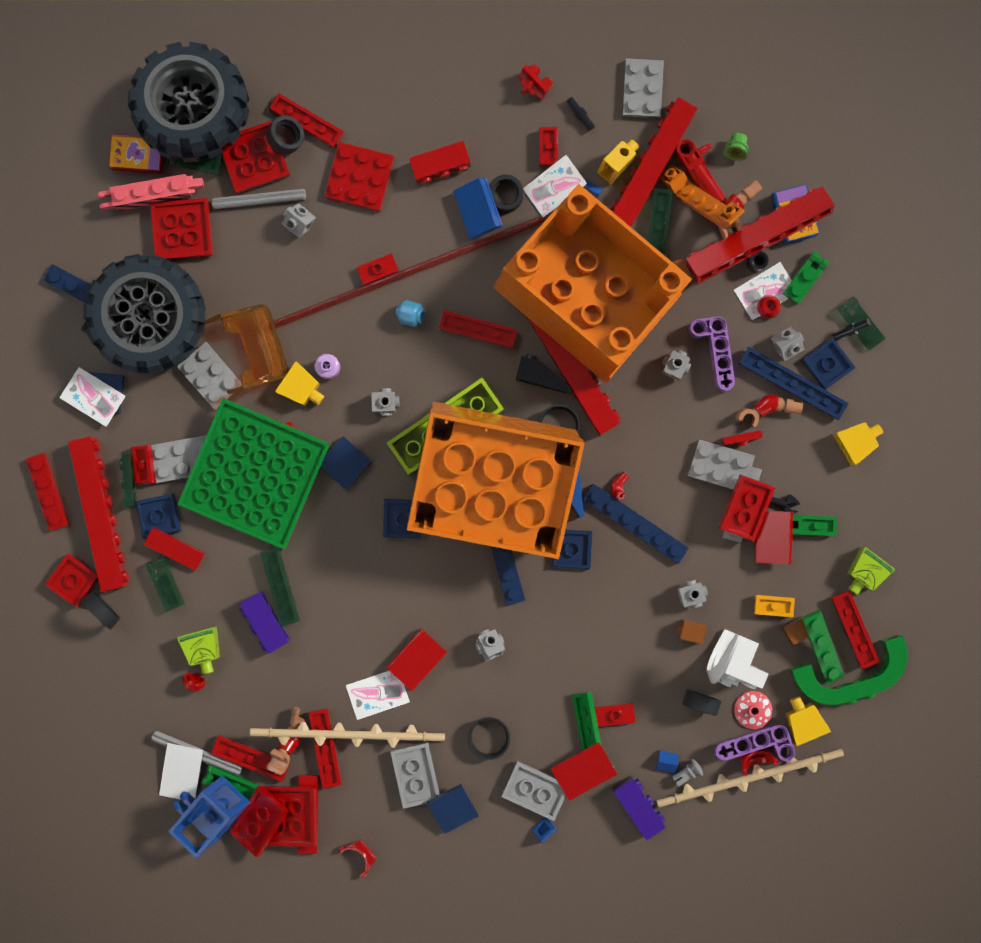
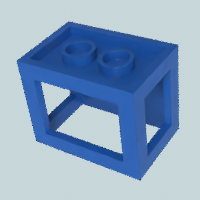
(210, 813)

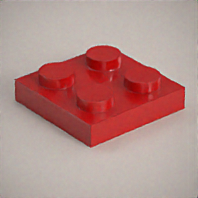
(72, 580)

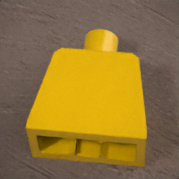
(617, 161)
(300, 386)
(858, 441)
(805, 722)

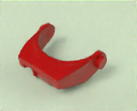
(762, 756)
(364, 850)

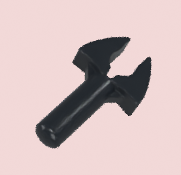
(783, 503)

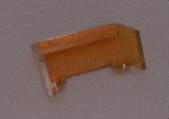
(259, 342)

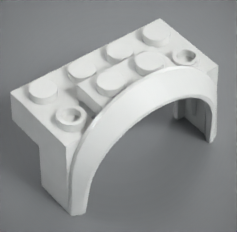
(732, 662)

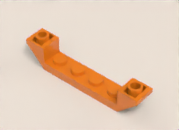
(700, 201)

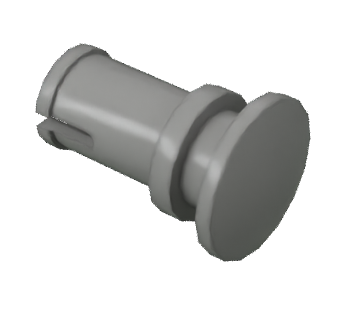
(688, 773)

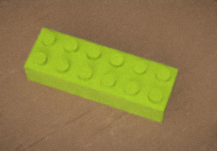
(409, 443)

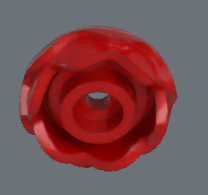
(762, 306)
(193, 682)

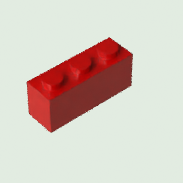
(440, 162)

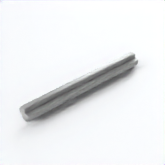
(258, 199)
(207, 757)

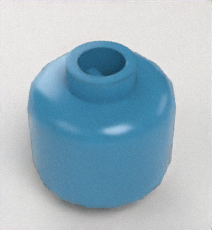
(410, 313)

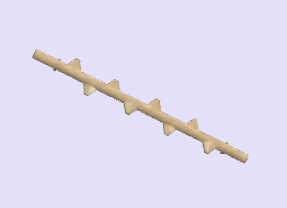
(339, 732)
(742, 782)

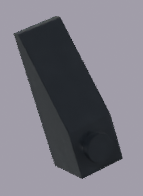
(536, 373)

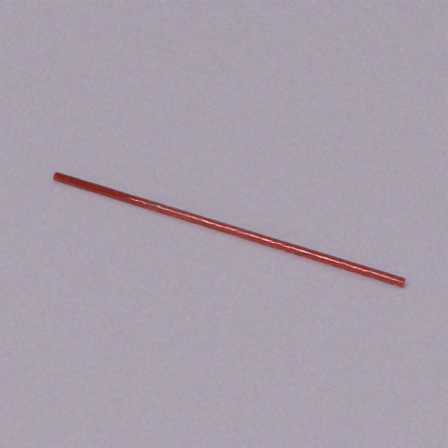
(409, 271)

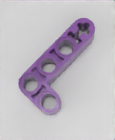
(725, 354)
(751, 745)

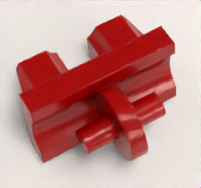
(532, 83)

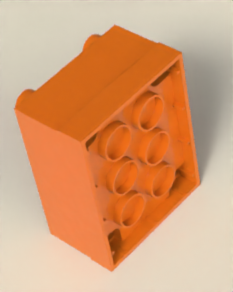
(591, 283)
(495, 480)

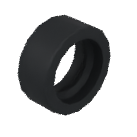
(293, 125)
(519, 188)
(701, 702)

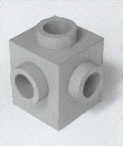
(298, 220)
(788, 343)
(671, 369)
(378, 399)
(685, 594)
(490, 644)

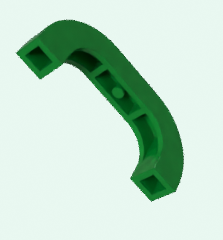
(891, 671)

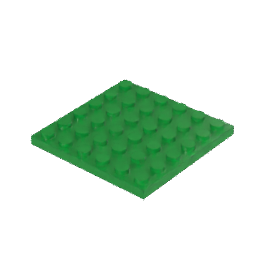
(253, 473)

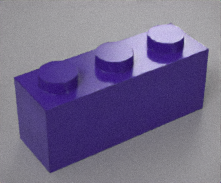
(264, 622)
(639, 807)

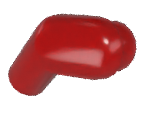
(617, 486)

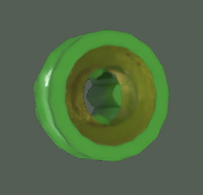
(736, 148)

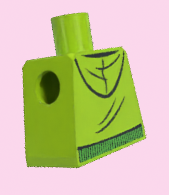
(867, 571)
(201, 648)

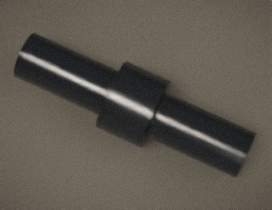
(580, 113)
(851, 329)

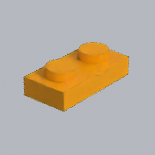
(774, 606)

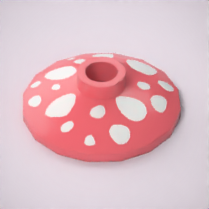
(744, 706)

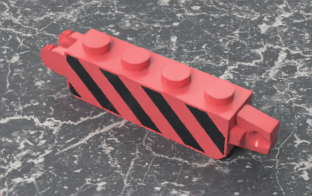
(150, 191)

